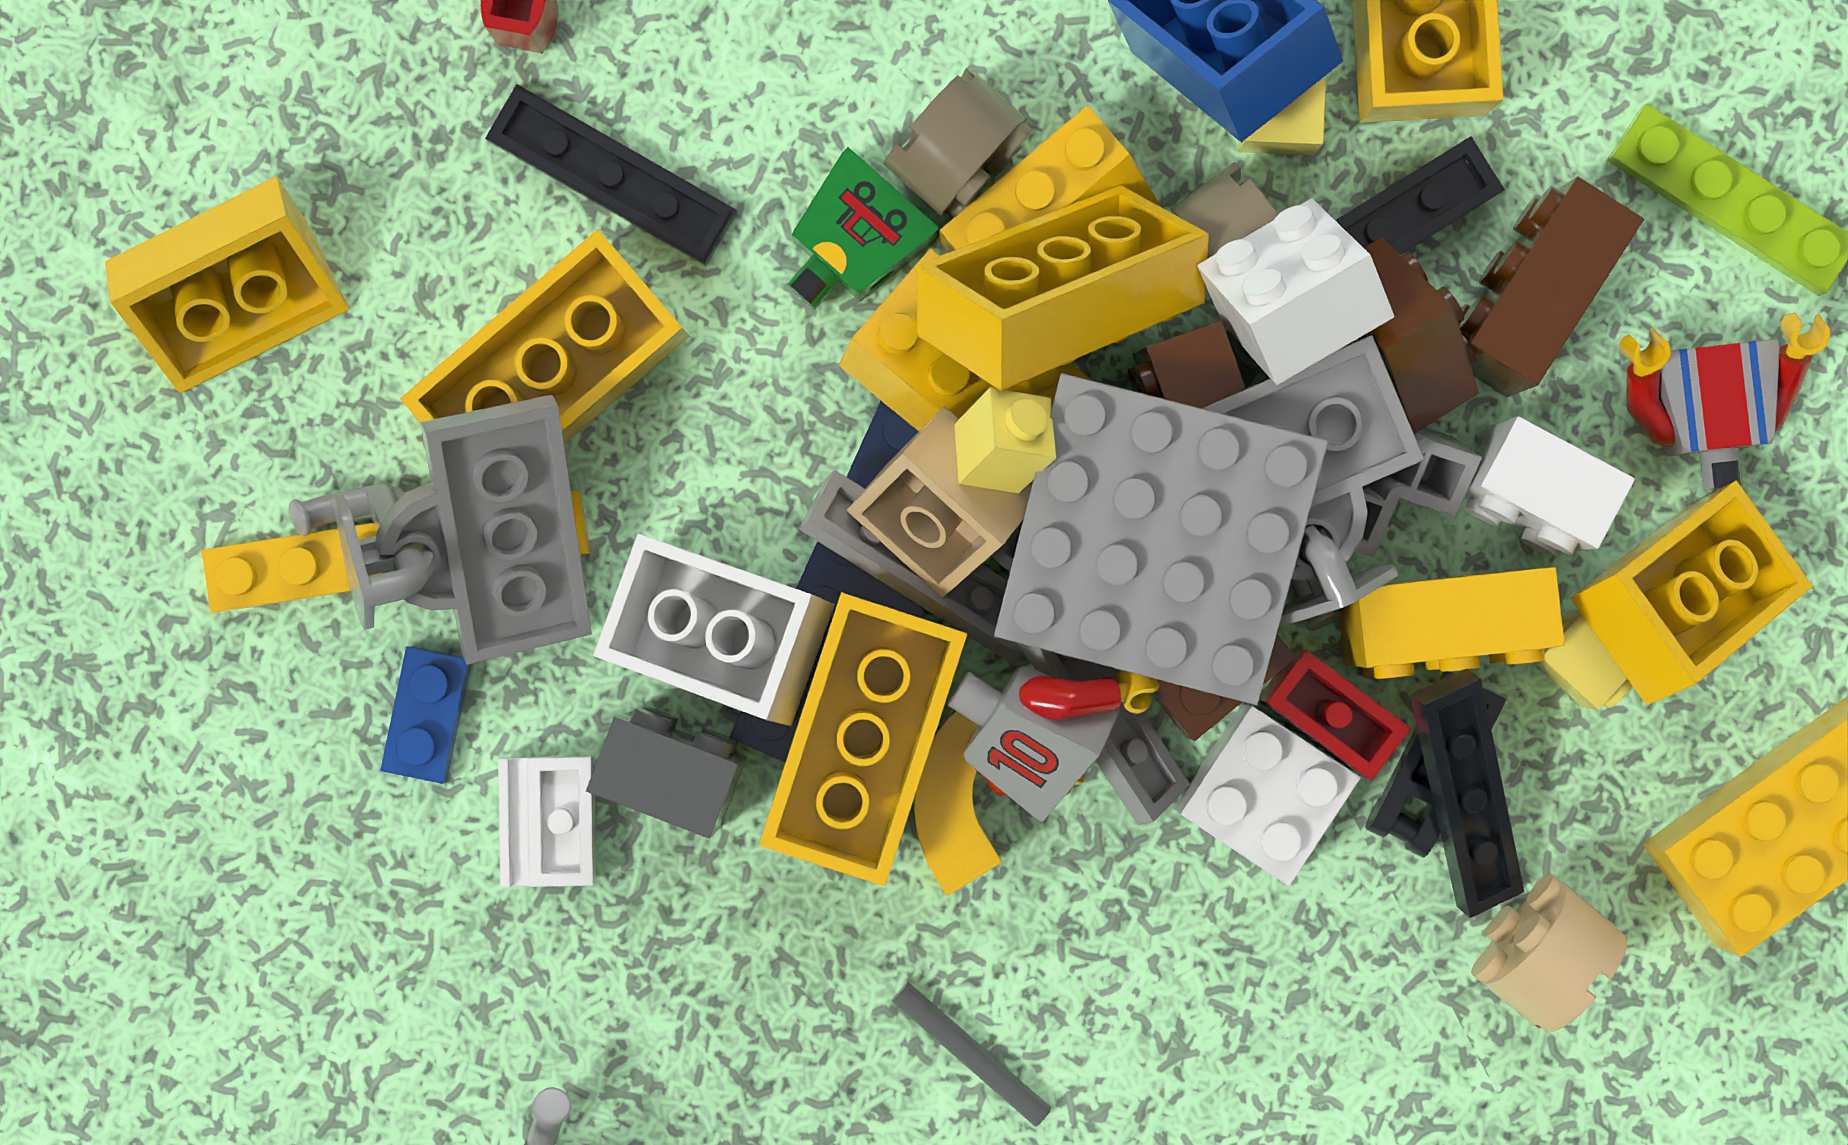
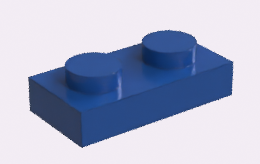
(426, 715)

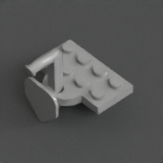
(1368, 438)
(478, 539)

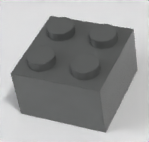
(668, 771)

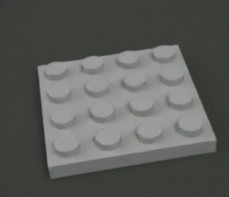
(1161, 539)

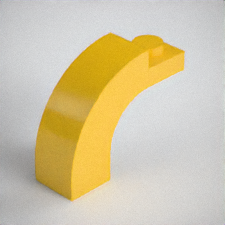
(944, 810)

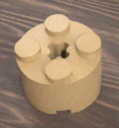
(1549, 954)

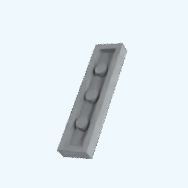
(969, 606)
(1133, 754)

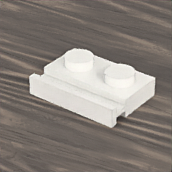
(546, 821)

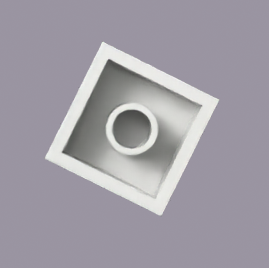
(1296, 290)
(1544, 488)
(1266, 793)

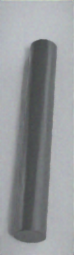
(971, 1054)

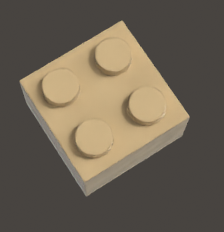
(932, 519)

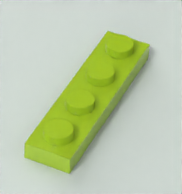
(1732, 199)

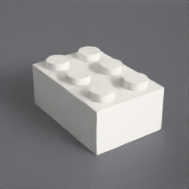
(714, 630)

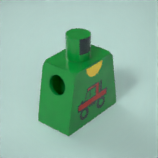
(857, 233)

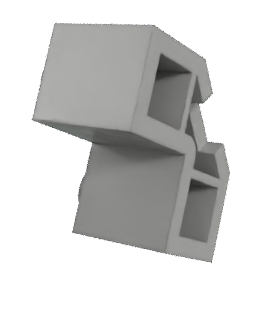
(1434, 483)

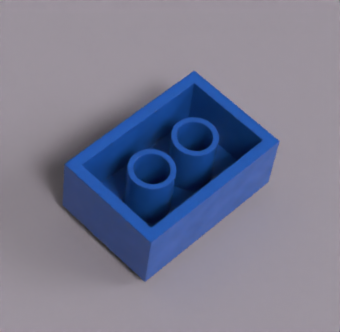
(1233, 55)

